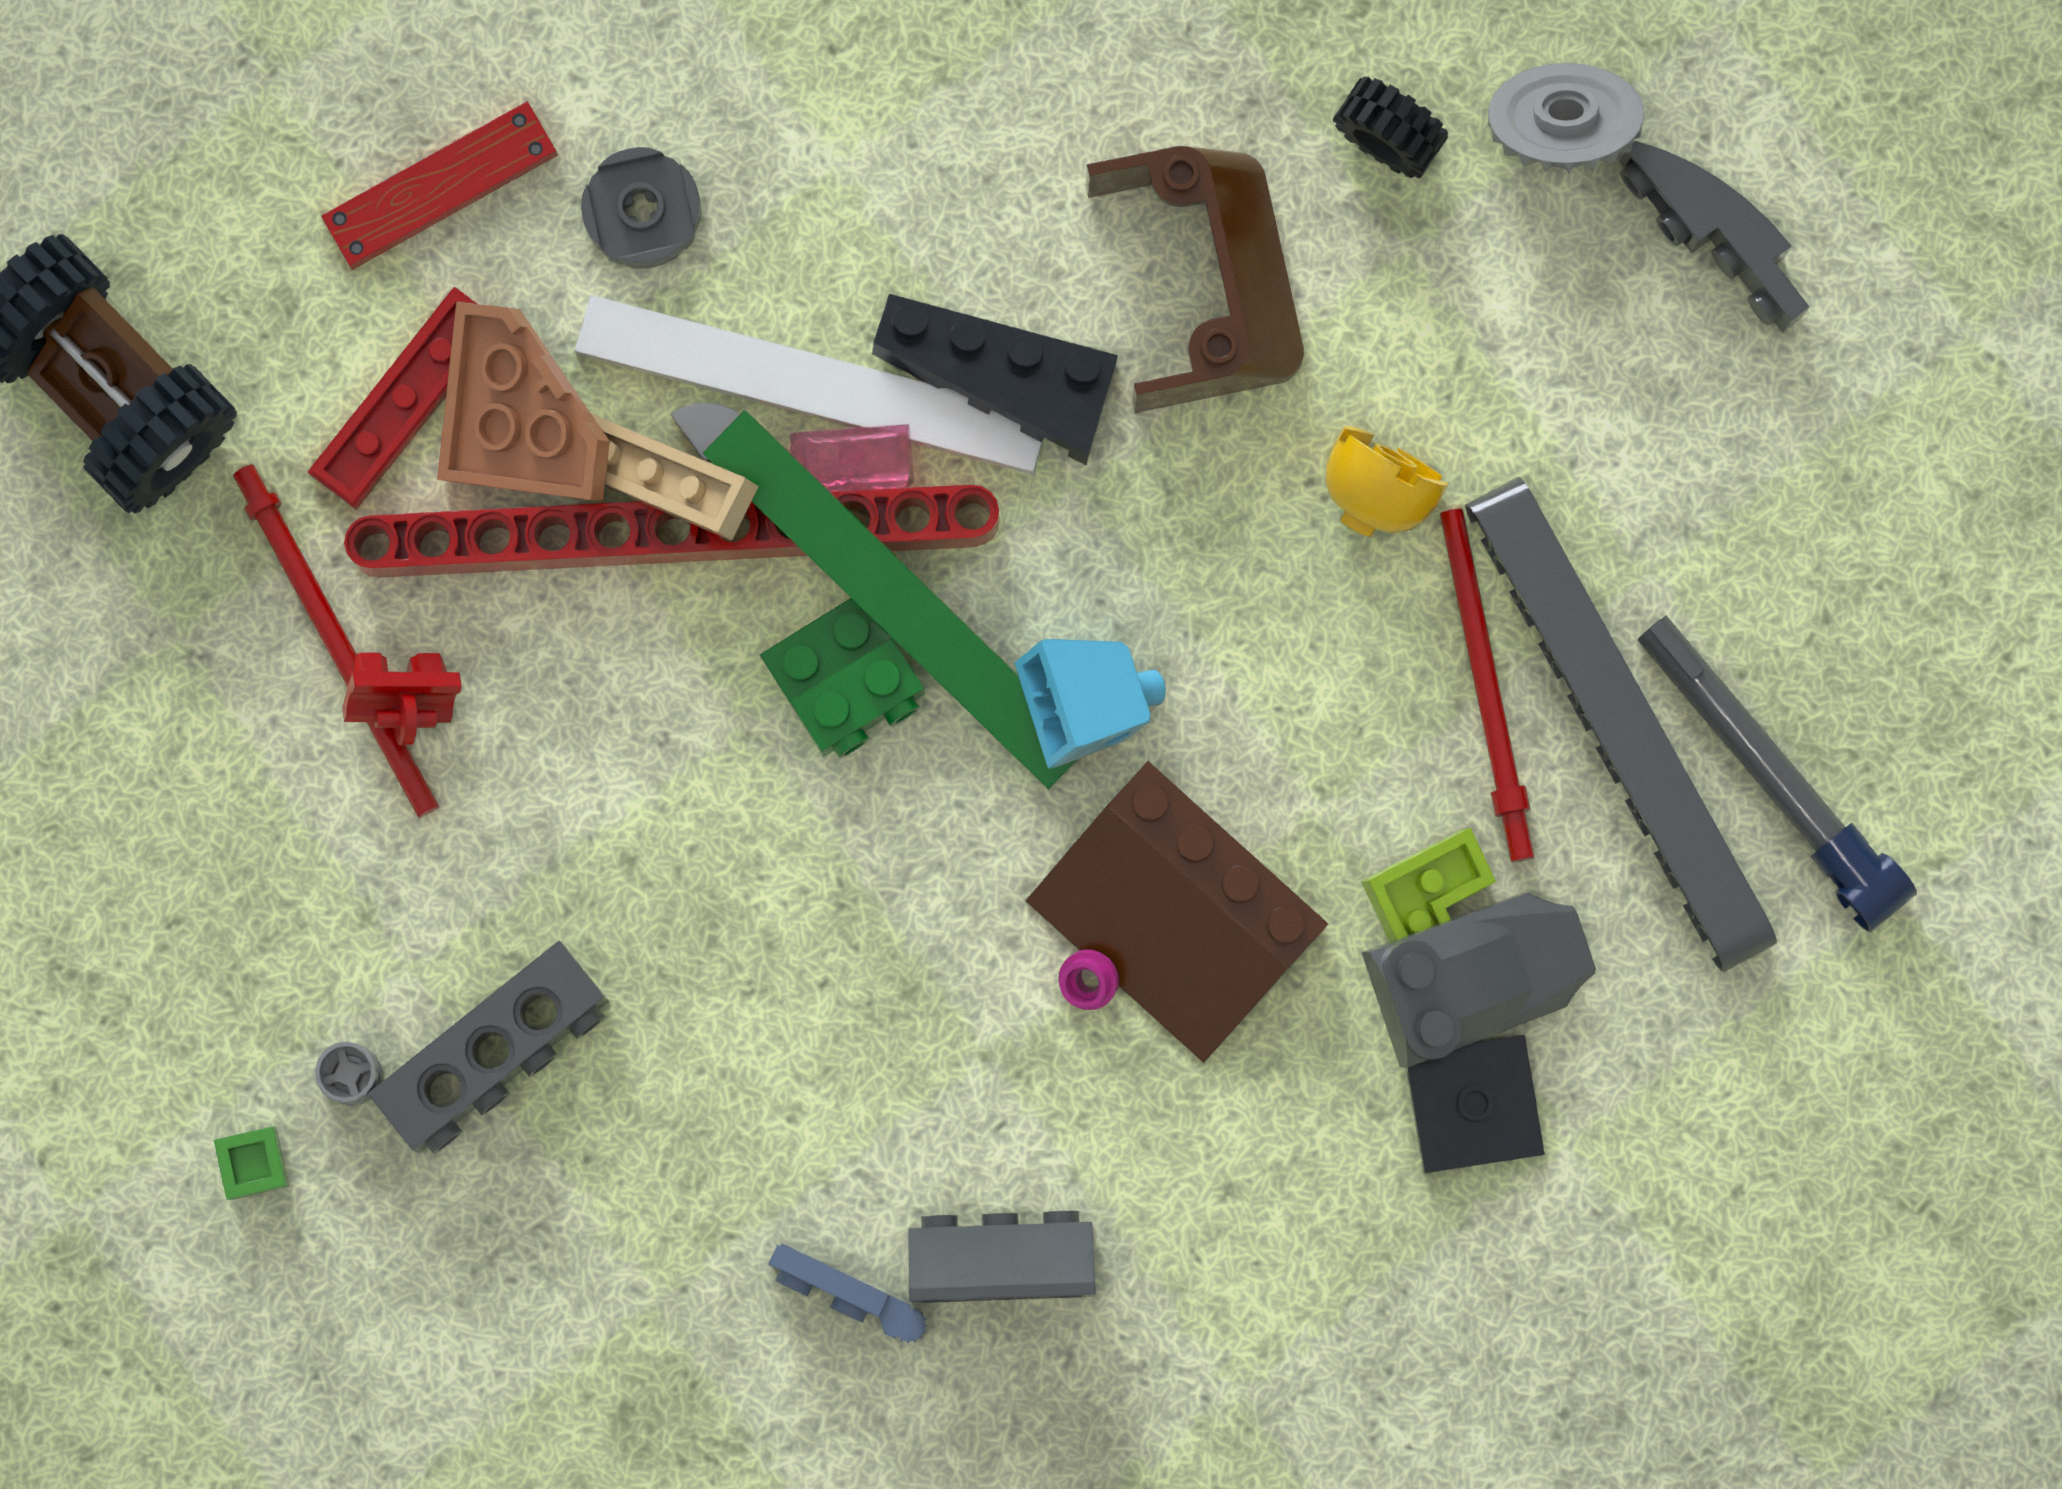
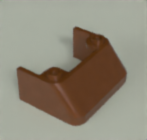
(1262, 334)

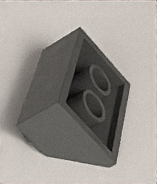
(1001, 1258)

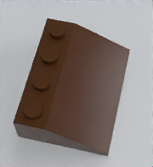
(1177, 911)

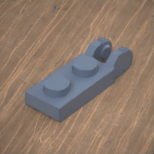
(851, 1295)

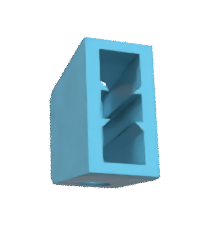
(1085, 696)

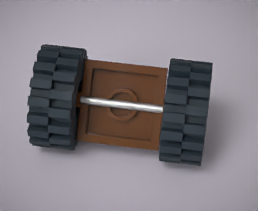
(142, 415)

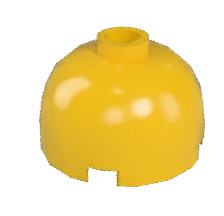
(1380, 485)

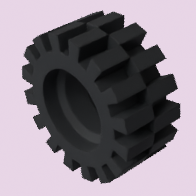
(1390, 127)

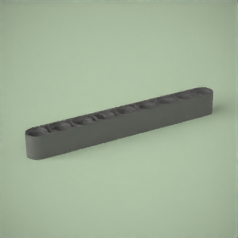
(1623, 722)

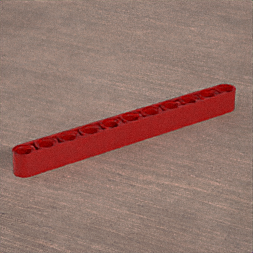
(643, 545)

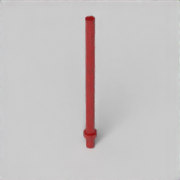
(264, 508)

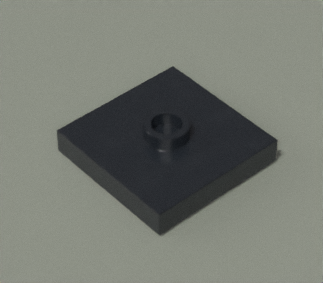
(1476, 1106)

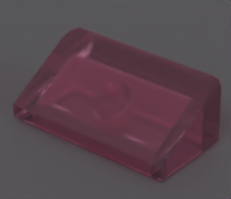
(857, 457)

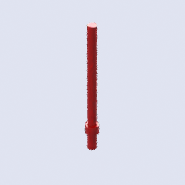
(1510, 798)

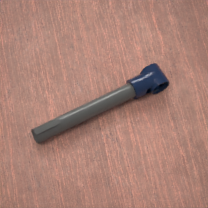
(1865, 881)

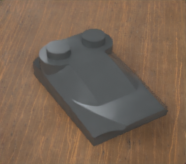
(1478, 975)

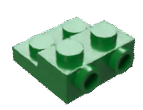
(844, 678)

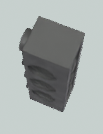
(406, 1092)

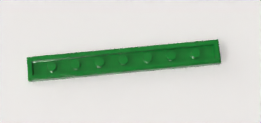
(884, 588)

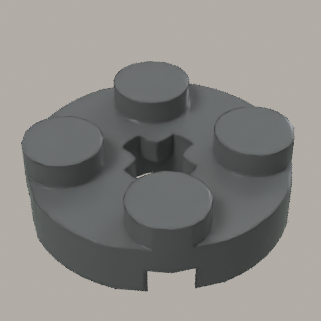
(612, 191)

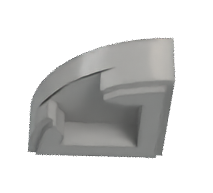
(703, 423)

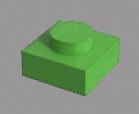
(251, 1163)

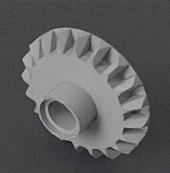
(1565, 116)

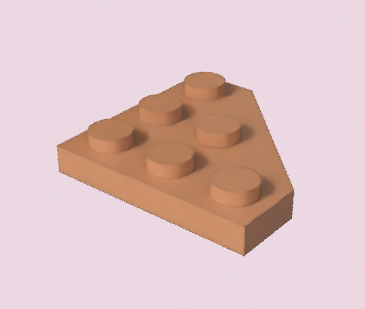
(515, 413)

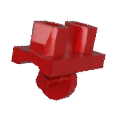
(401, 699)

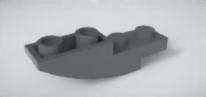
(1705, 208)

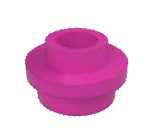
(1073, 986)

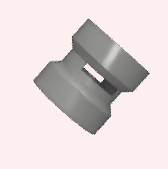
(343, 1066)

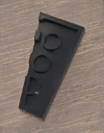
(1025, 376)

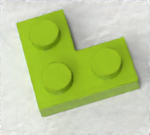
(1422, 886)

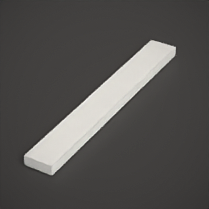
(799, 382)

